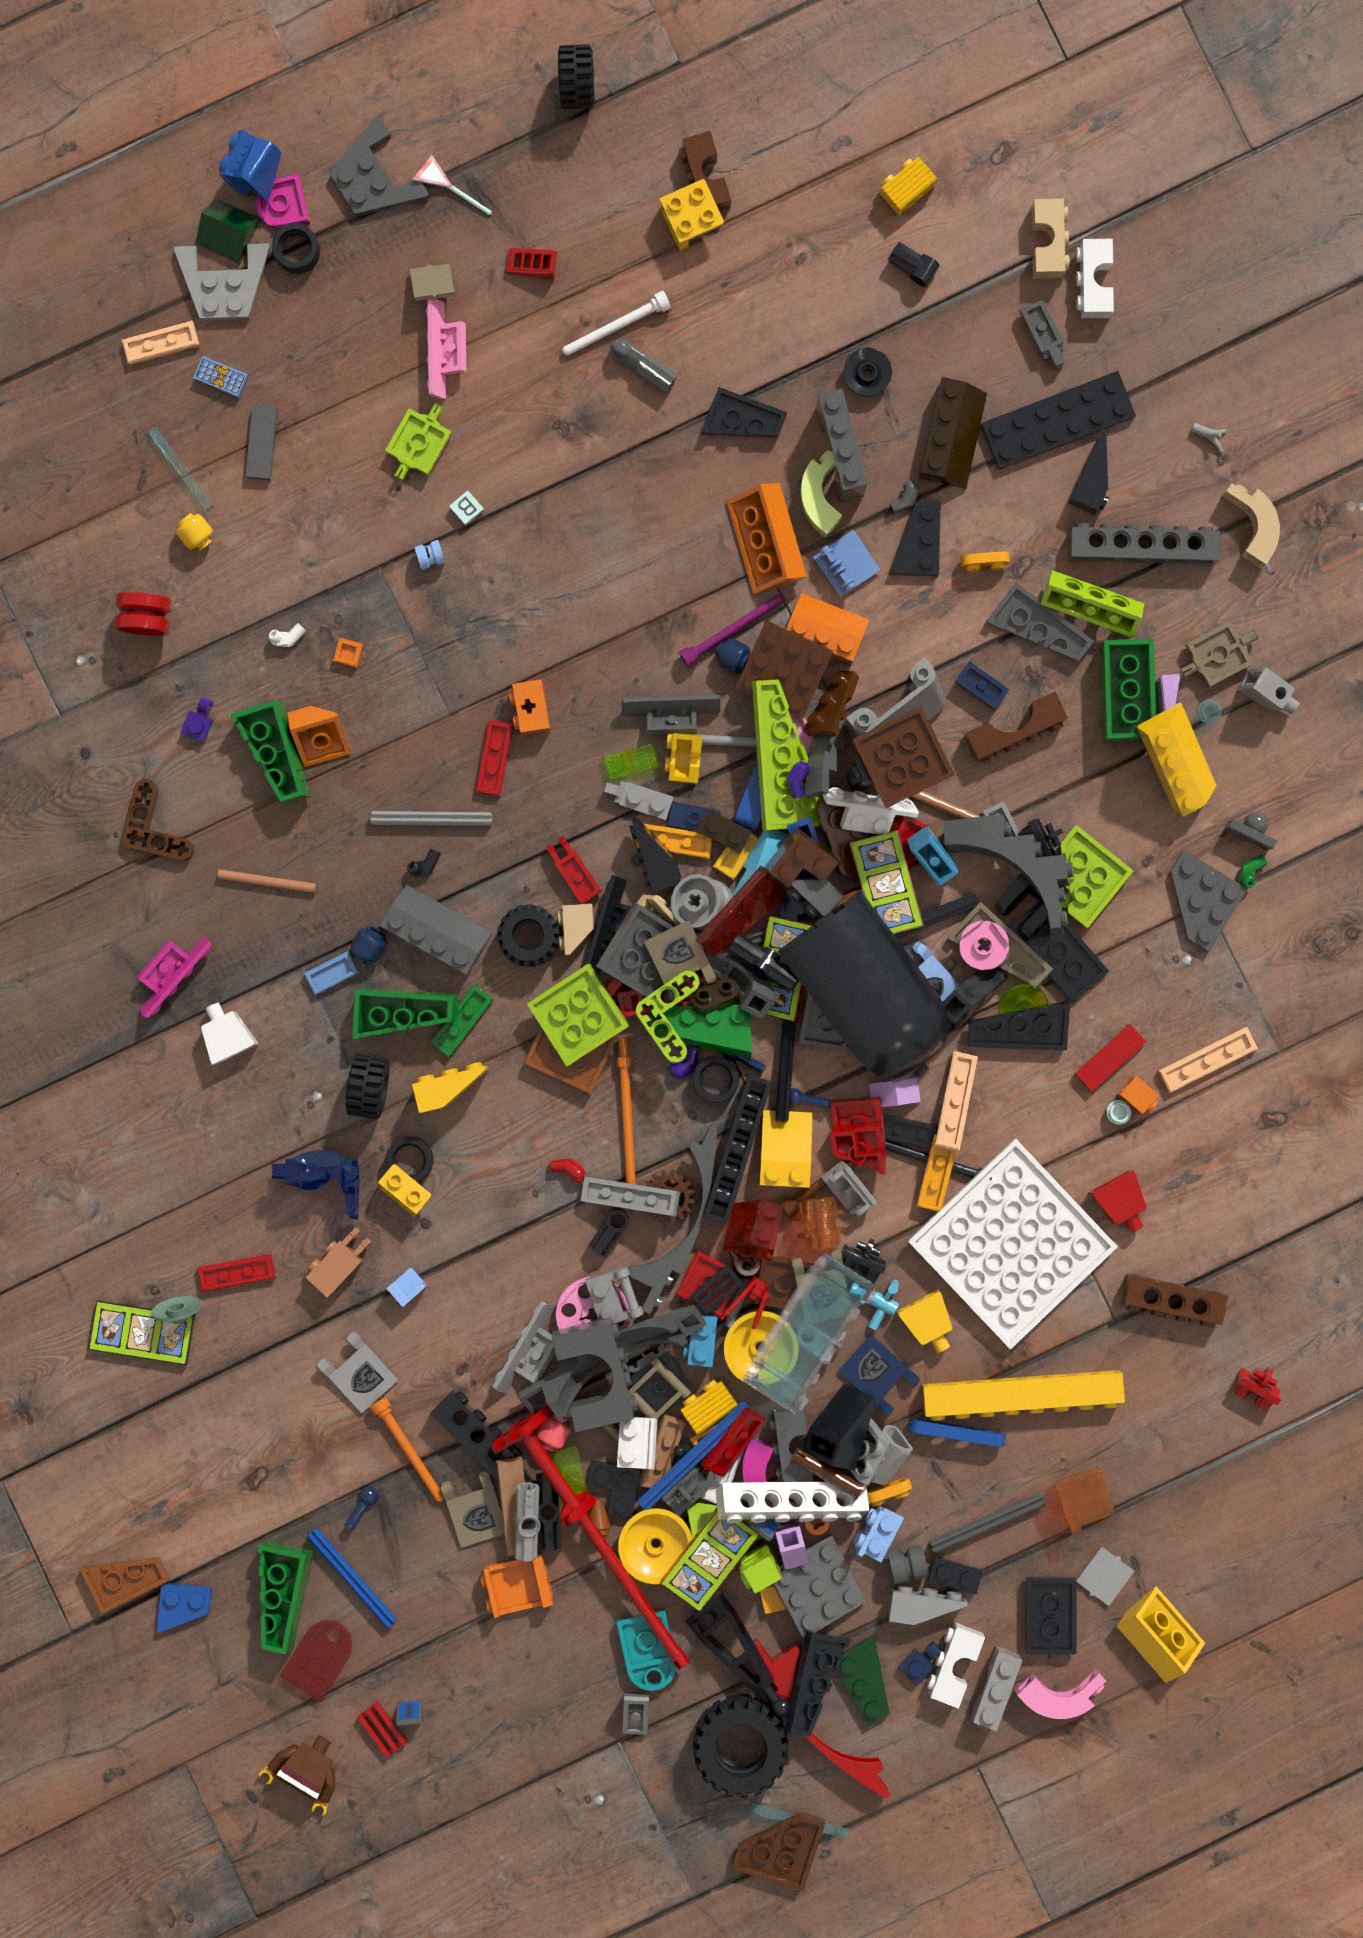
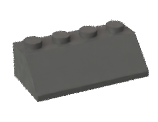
(436, 929)

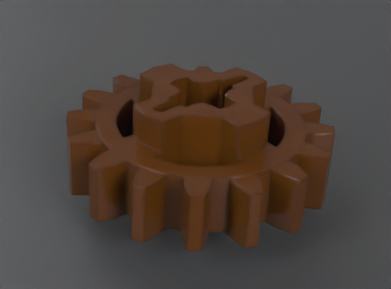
(681, 1187)

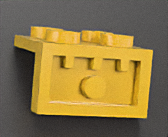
(690, 212)

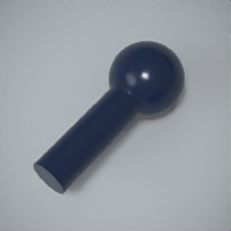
(752, 1063)
(798, 1098)
(368, 1497)

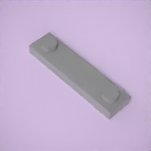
(630, 1196)

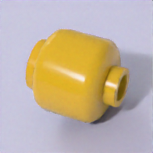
(194, 531)

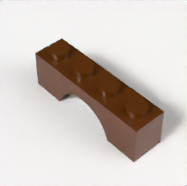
(1044, 715)

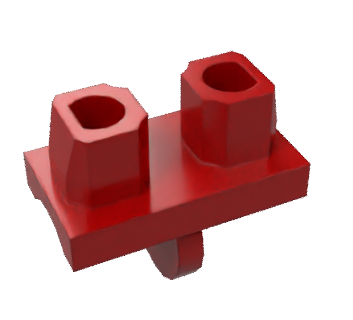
(1261, 1384)

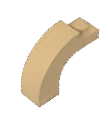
(1264, 522)

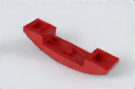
(629, 1000)

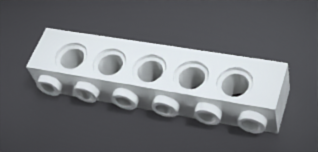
(731, 1509)

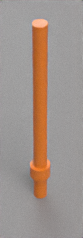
(624, 1063)

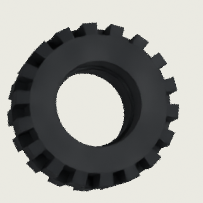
(576, 76)
(550, 935)
(367, 1086)

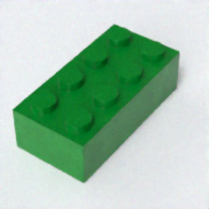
(1126, 688)

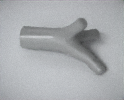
(1209, 434)

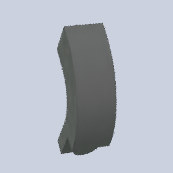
(754, 993)

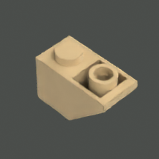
(577, 925)

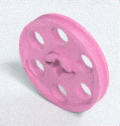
(582, 1306)

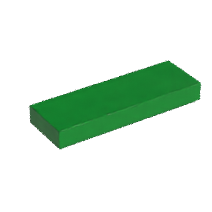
(469, 1012)

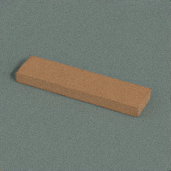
(510, 1475)

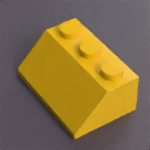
(1161, 1635)

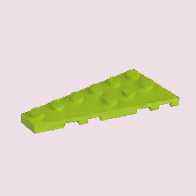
(776, 754)

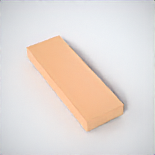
(160, 343)

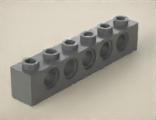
(1081, 550)

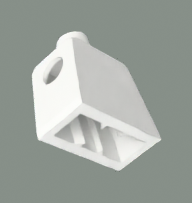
(225, 1035)

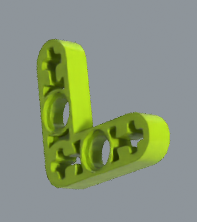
(660, 1008)

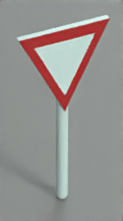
(433, 174)

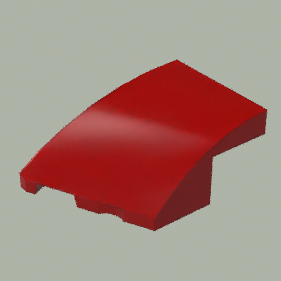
(859, 1132)

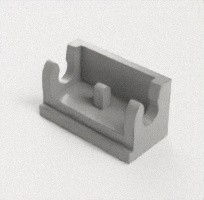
(848, 1189)

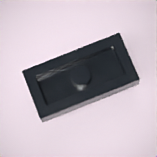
(955, 1575)

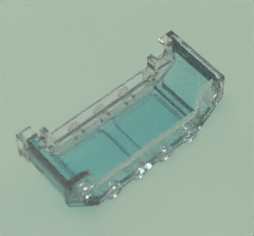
(807, 1332)

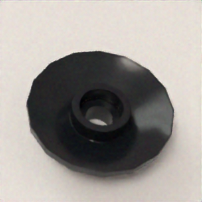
(870, 360)

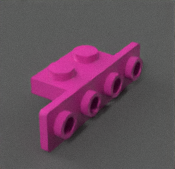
(167, 970)

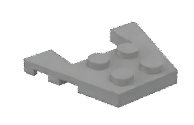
(223, 292)

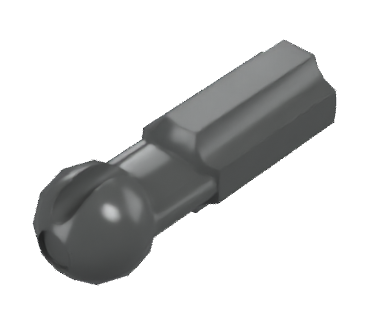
(643, 365)

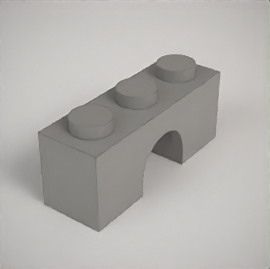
(997, 1689)

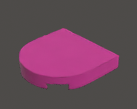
(285, 203)

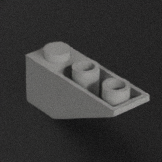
(915, 1607)

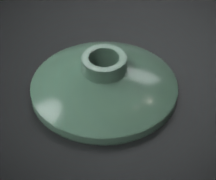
(176, 1309)

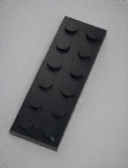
(1058, 420)

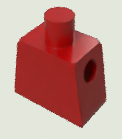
(1121, 1200)

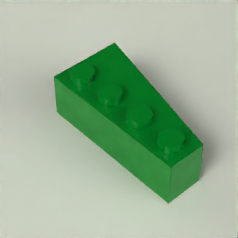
(273, 747)
(398, 1010)
(720, 1030)
(283, 1587)

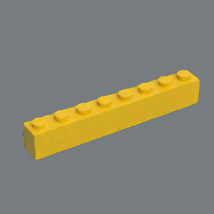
(1023, 1393)

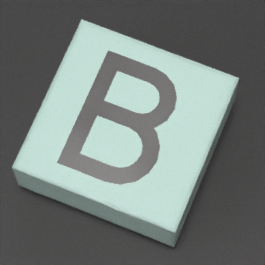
(466, 508)

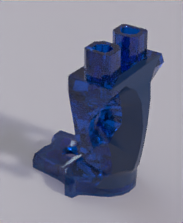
(319, 1167)

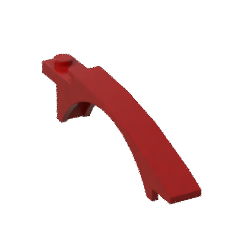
(863, 1769)

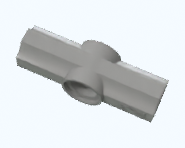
(526, 1508)

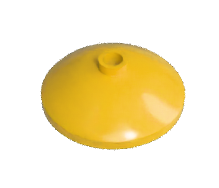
(742, 1339)
(635, 1546)

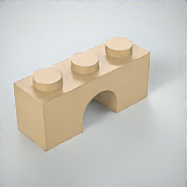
(1049, 216)

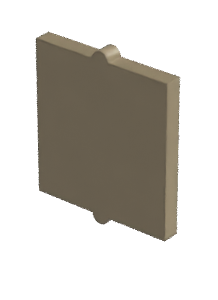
(432, 282)

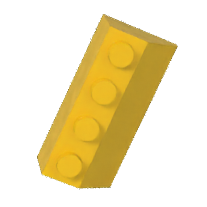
(1178, 759)

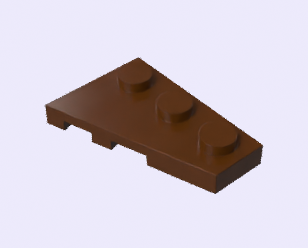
(831, 705)

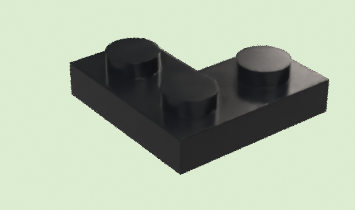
(622, 1483)

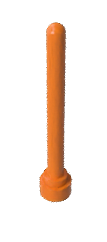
(382, 1410)

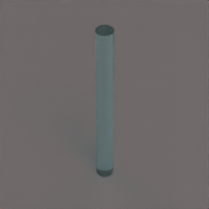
(181, 469)
(782, 1815)

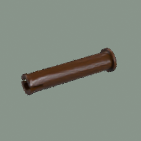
(827, 1473)

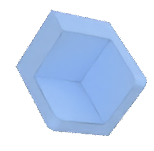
(406, 1287)

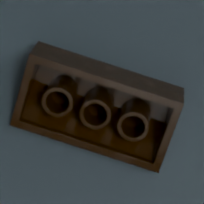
(953, 433)

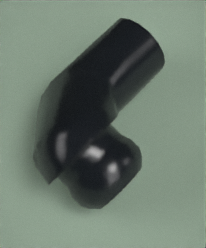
(424, 867)
(683, 1449)

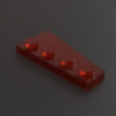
(746, 907)

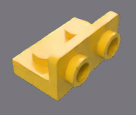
(403, 1190)

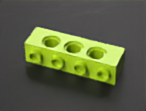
(1092, 604)
(759, 1567)

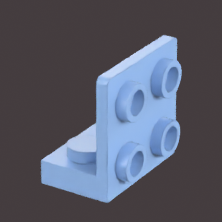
(878, 1532)

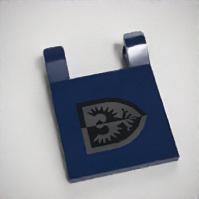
(875, 1370)

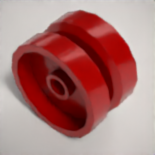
(142, 614)

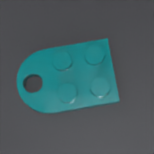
(645, 1652)

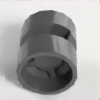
(907, 1564)

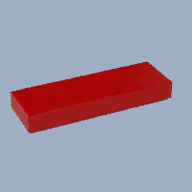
(494, 758)
(1110, 1057)
(236, 1272)
(734, 1441)

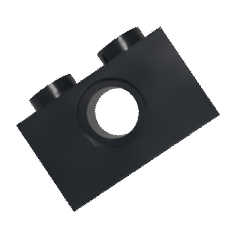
(1016, 894)

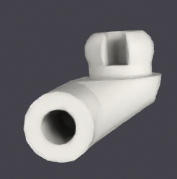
(286, 639)

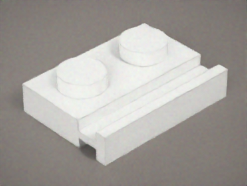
(637, 1443)

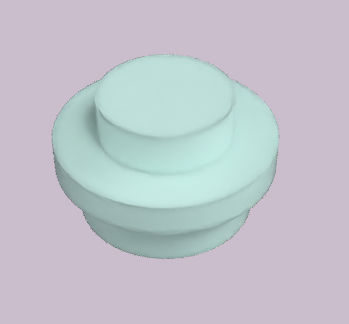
(1118, 1112)

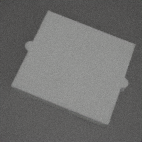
(1105, 1575)

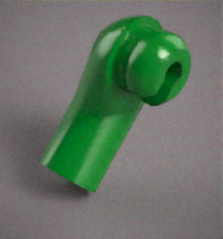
(1248, 871)

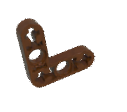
(143, 826)

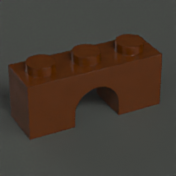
(698, 153)

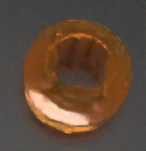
(819, 1223)

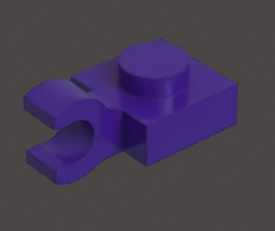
(197, 724)

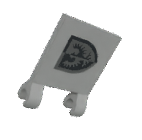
(361, 1376)

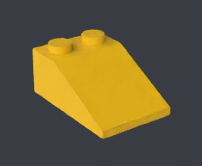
(786, 1150)

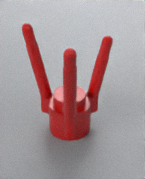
(755, 1290)

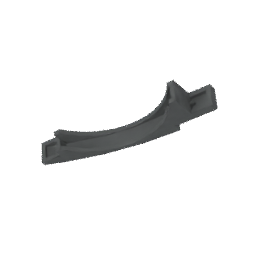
(658, 1272)
(562, 1385)

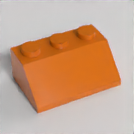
(829, 627)

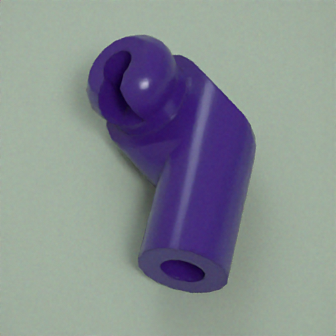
(795, 778)
(687, 1066)

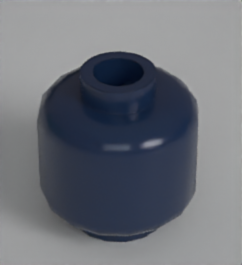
(732, 655)
(368, 944)

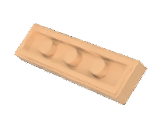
(1207, 1059)
(956, 1101)

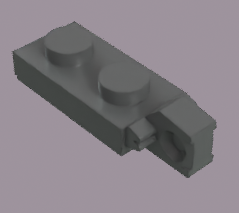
(1044, 332)

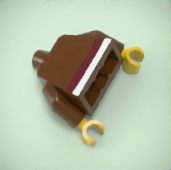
(305, 1771)

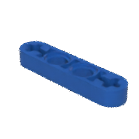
(957, 1432)

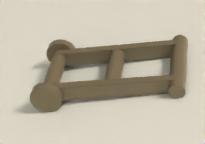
(642, 1405)

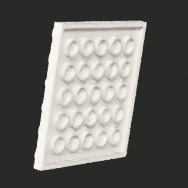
(1012, 1243)

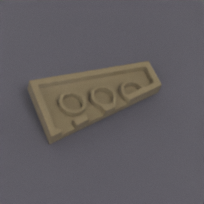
(1020, 959)

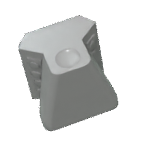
(881, 1454)

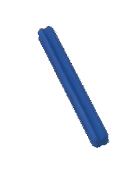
(351, 1577)

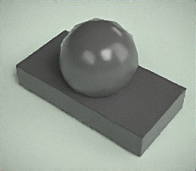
(1252, 830)

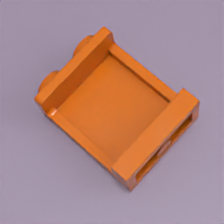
(517, 1585)

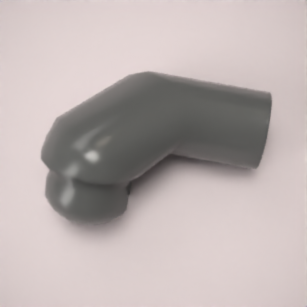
(908, 499)

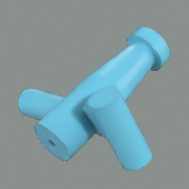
(884, 1305)

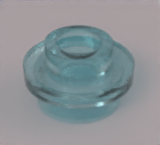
(1215, 706)

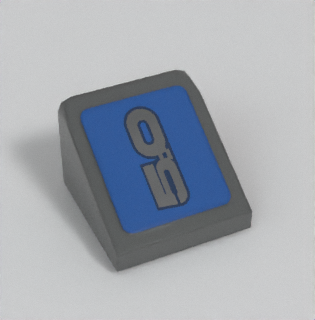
(766, 1529)
(409, 1713)

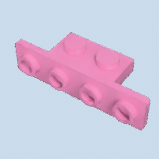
(445, 348)

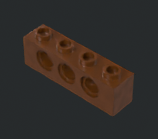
(1214, 1302)

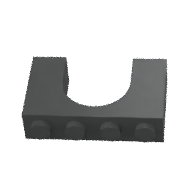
(836, 421)
(599, 1340)

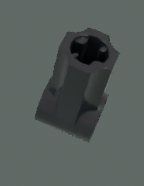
(919, 267)
(608, 1233)

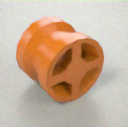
(812, 1526)

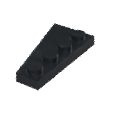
(816, 1667)

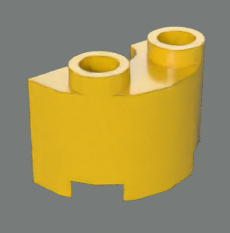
(684, 758)

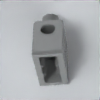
(1268, 690)

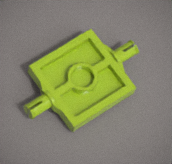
(418, 442)

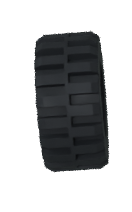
(740, 1779)

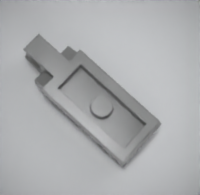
(640, 799)

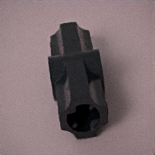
(763, 963)
(549, 1526)

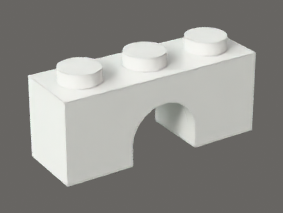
(1094, 299)
(961, 1643)

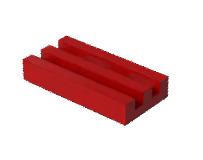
(372, 1732)

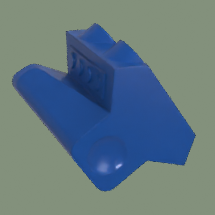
(250, 165)

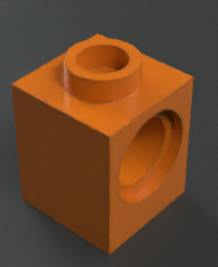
(1138, 1095)

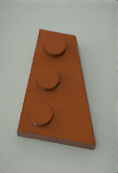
(123, 1581)

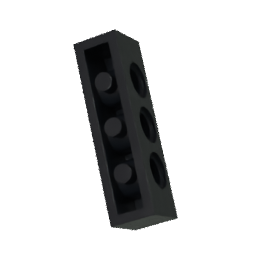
(462, 1432)

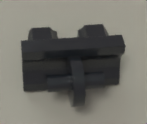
(1035, 827)
(872, 1264)

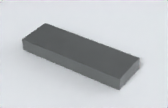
(261, 442)

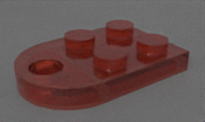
(318, 1659)

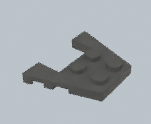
(364, 180)

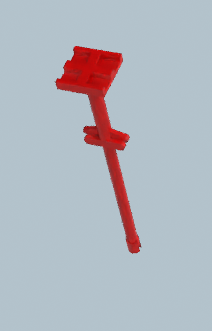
(576, 1509)

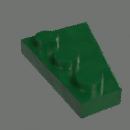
(864, 1679)

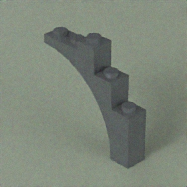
(993, 838)

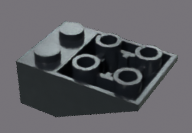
(841, 1428)

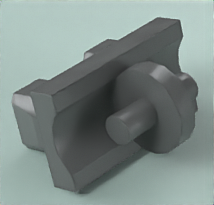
(686, 1491)

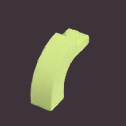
(814, 505)

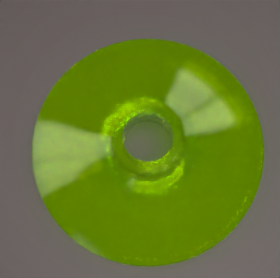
(1031, 994)

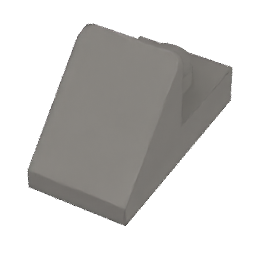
(635, 1713)

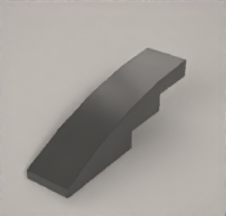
(823, 762)

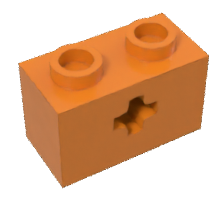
(537, 720)

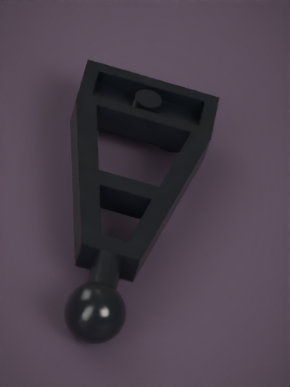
(710, 1618)

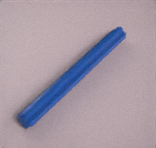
(689, 1460)

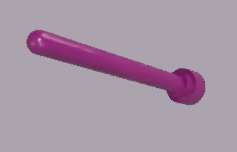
(691, 655)

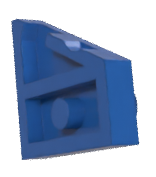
(182, 1604)

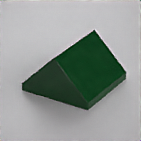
(226, 229)

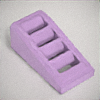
(1167, 690)

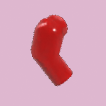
(571, 1167)

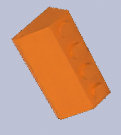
(766, 538)

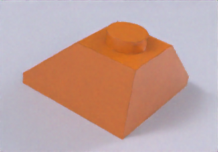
(317, 735)

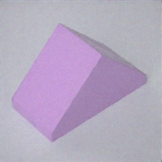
(896, 1092)

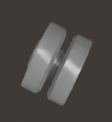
(699, 900)

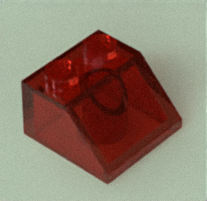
(754, 1228)

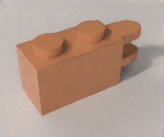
(337, 1264)

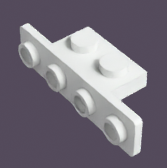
(866, 811)

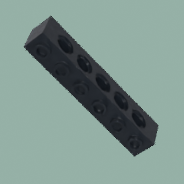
(737, 1149)

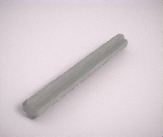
(431, 818)

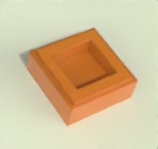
(348, 653)

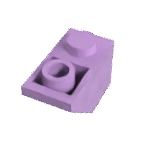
(791, 1545)

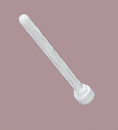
(658, 303)

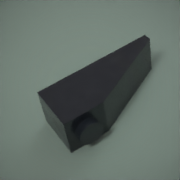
(1093, 482)

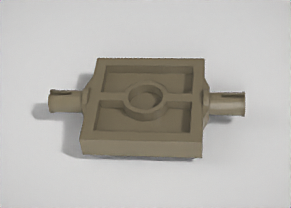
(1219, 654)

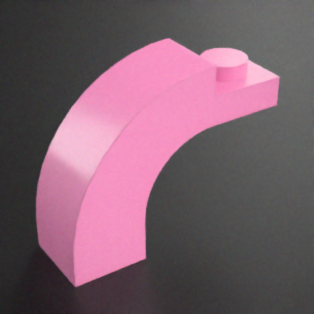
(1060, 1704)

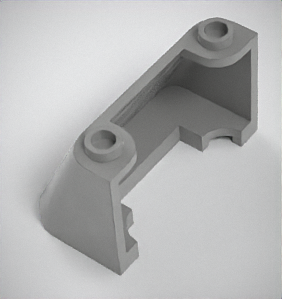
(924, 692)

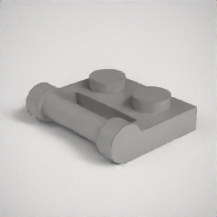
(606, 1297)

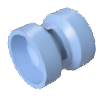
(435, 552)

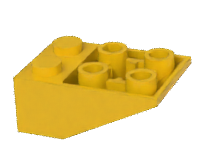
(440, 1092)

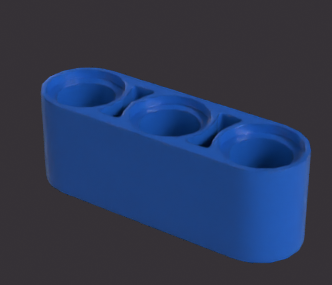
(749, 811)

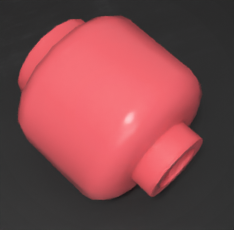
(553, 1433)

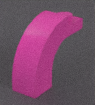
(754, 1464)

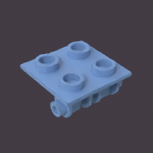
(846, 563)

